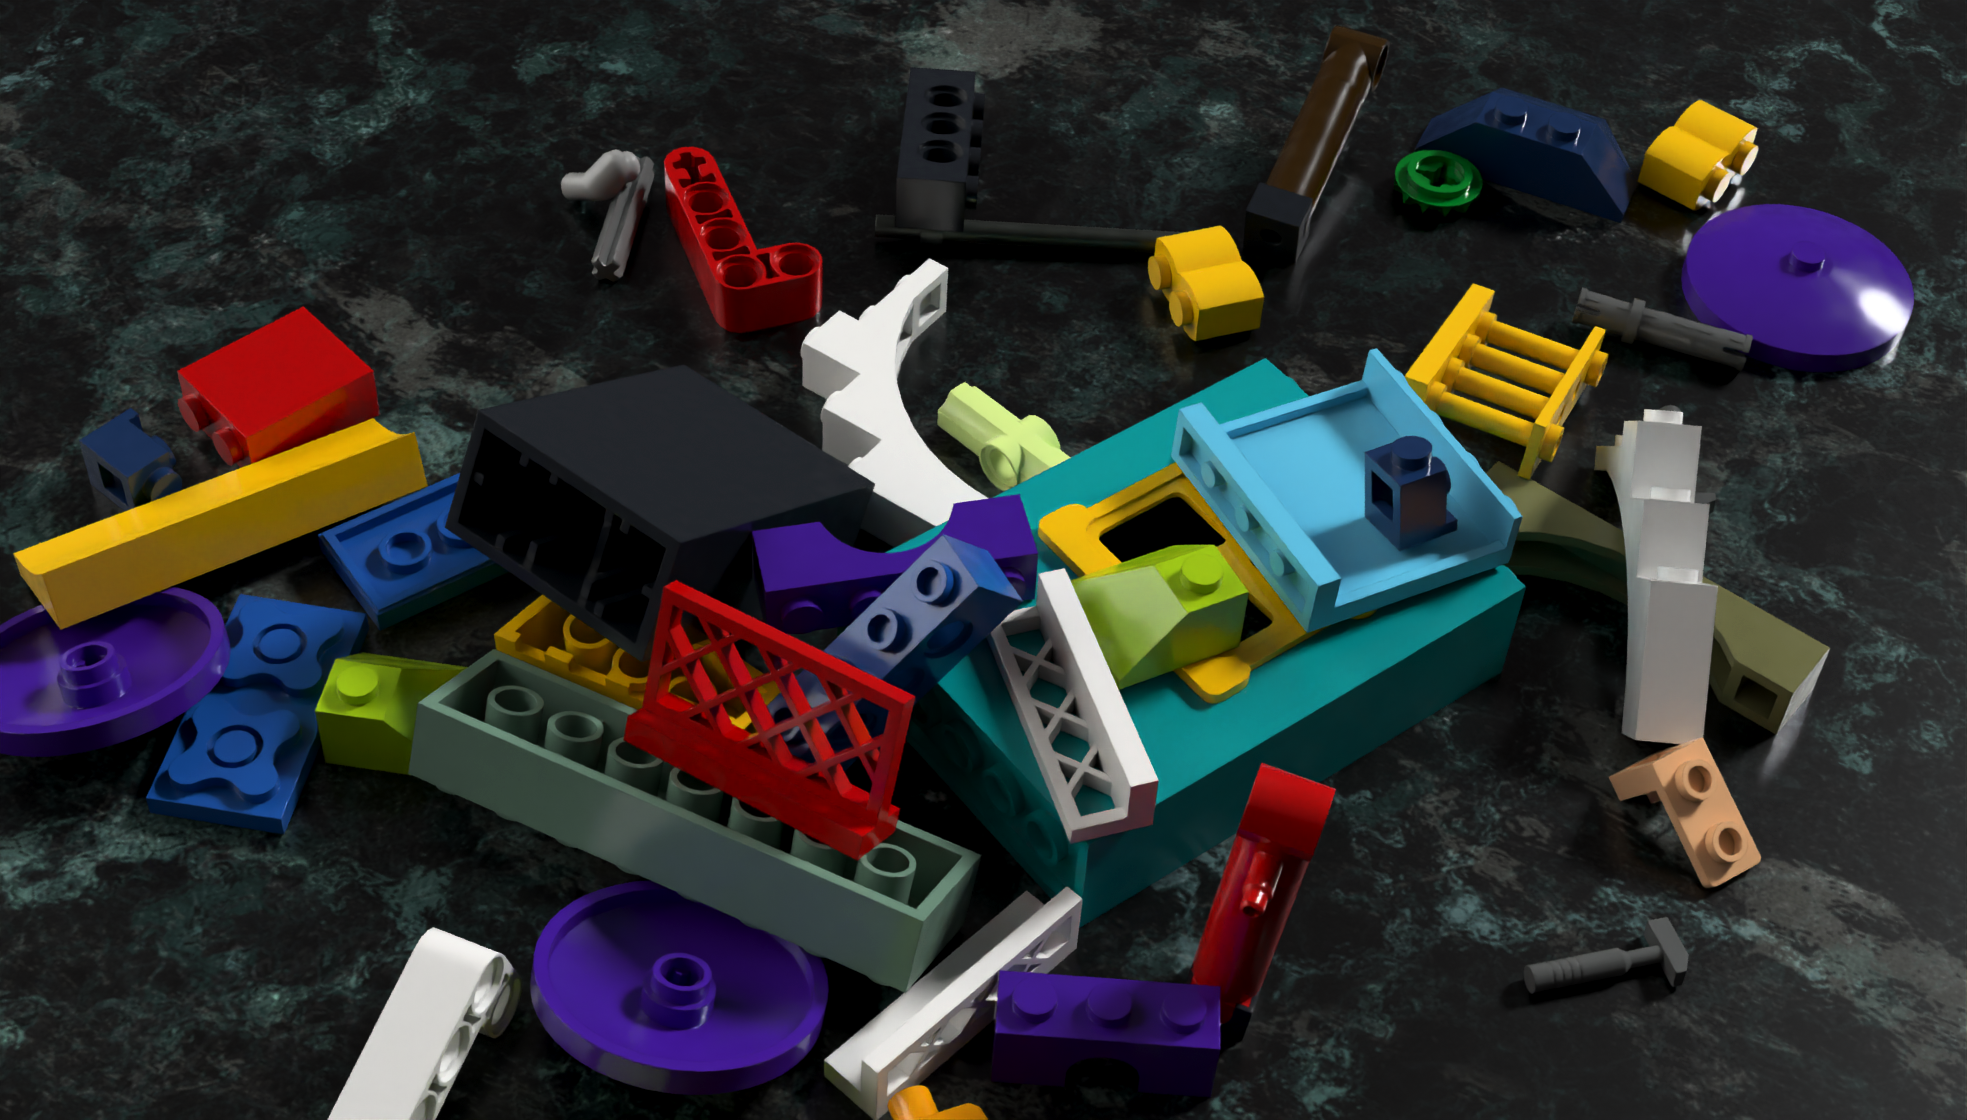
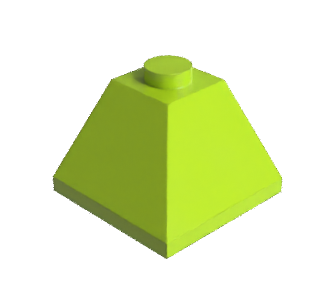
(1163, 610)
(372, 708)

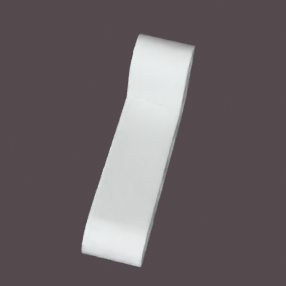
(428, 1028)

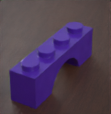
(819, 583)

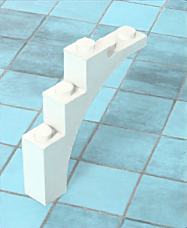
(864, 415)
(1665, 554)

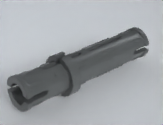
(1661, 329)

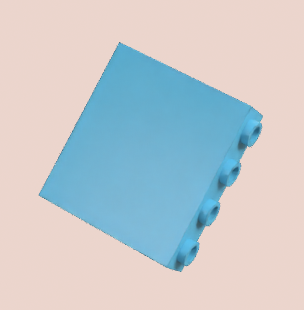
(1296, 496)

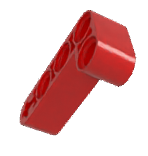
(741, 284)

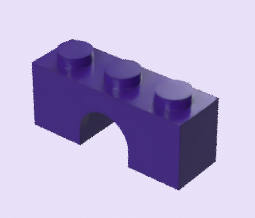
(1155, 1027)

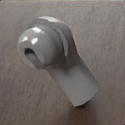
(603, 178)

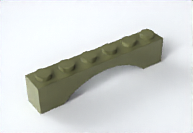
(1756, 659)

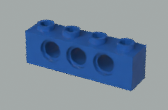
(911, 635)

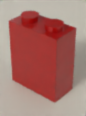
(277, 390)

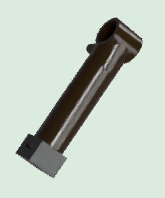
(1283, 207)

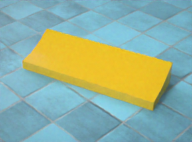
(220, 521)

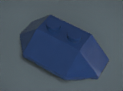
(1538, 151)

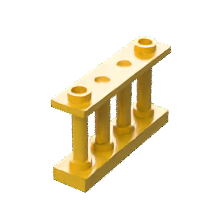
(1463, 344)

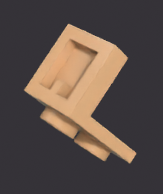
(1697, 806)

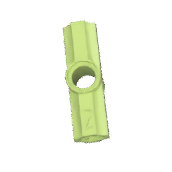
(1006, 446)

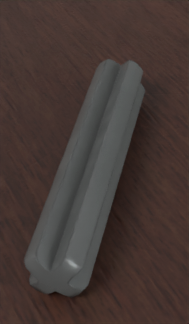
(622, 224)

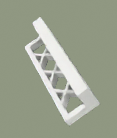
(1099, 709)
(952, 1001)

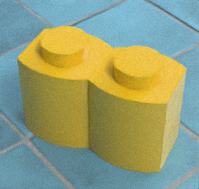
(1699, 155)
(1206, 283)

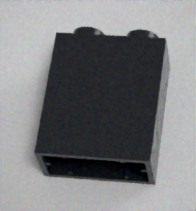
(642, 486)

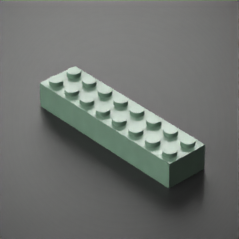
(560, 765)

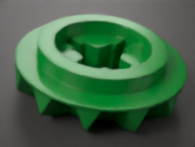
(1420, 171)

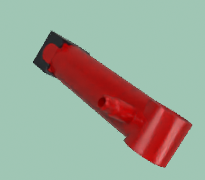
(1259, 890)

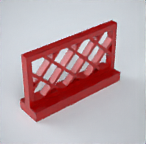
(760, 765)

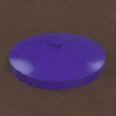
(1800, 284)
(107, 673)
(674, 992)

